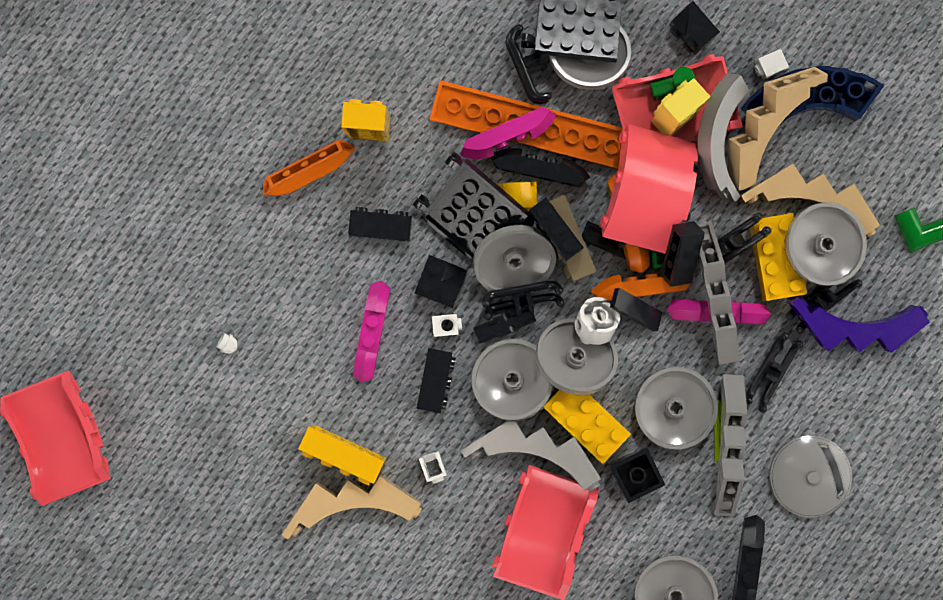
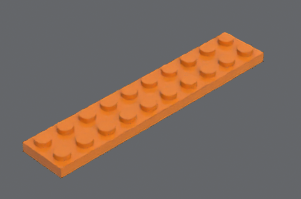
(566, 135)

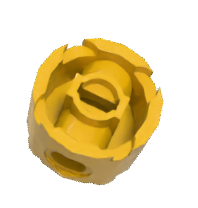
(523, 192)

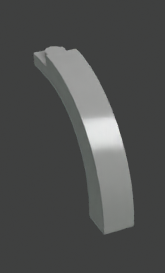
(713, 131)

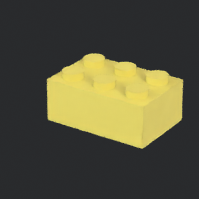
(680, 107)

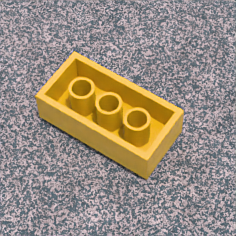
(366, 120)
(774, 270)
(588, 423)
(341, 453)

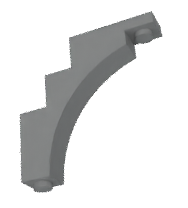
(718, 297)
(510, 440)
(732, 445)

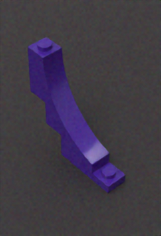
(831, 330)

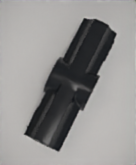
(503, 325)

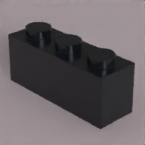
(380, 224)
(555, 229)
(682, 253)
(435, 380)

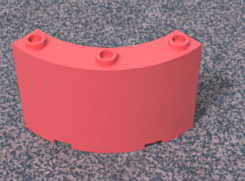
(637, 104)
(650, 188)
(56, 437)
(544, 532)

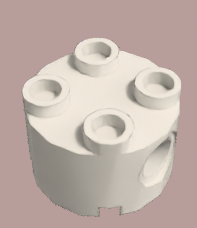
(596, 321)

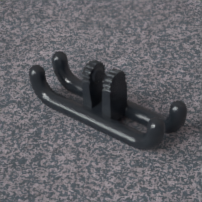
(521, 68)
(734, 244)
(522, 297)
(824, 299)
(772, 371)

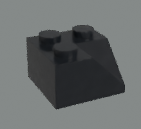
(693, 28)
(440, 281)
(636, 474)

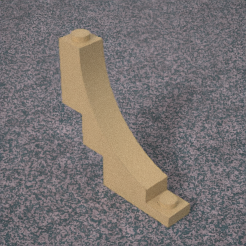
(779, 100)
(790, 185)
(323, 502)

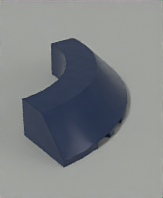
(843, 93)

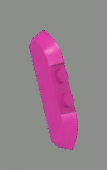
(482, 145)
(699, 311)
(371, 331)

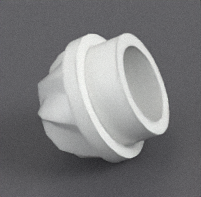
(227, 343)

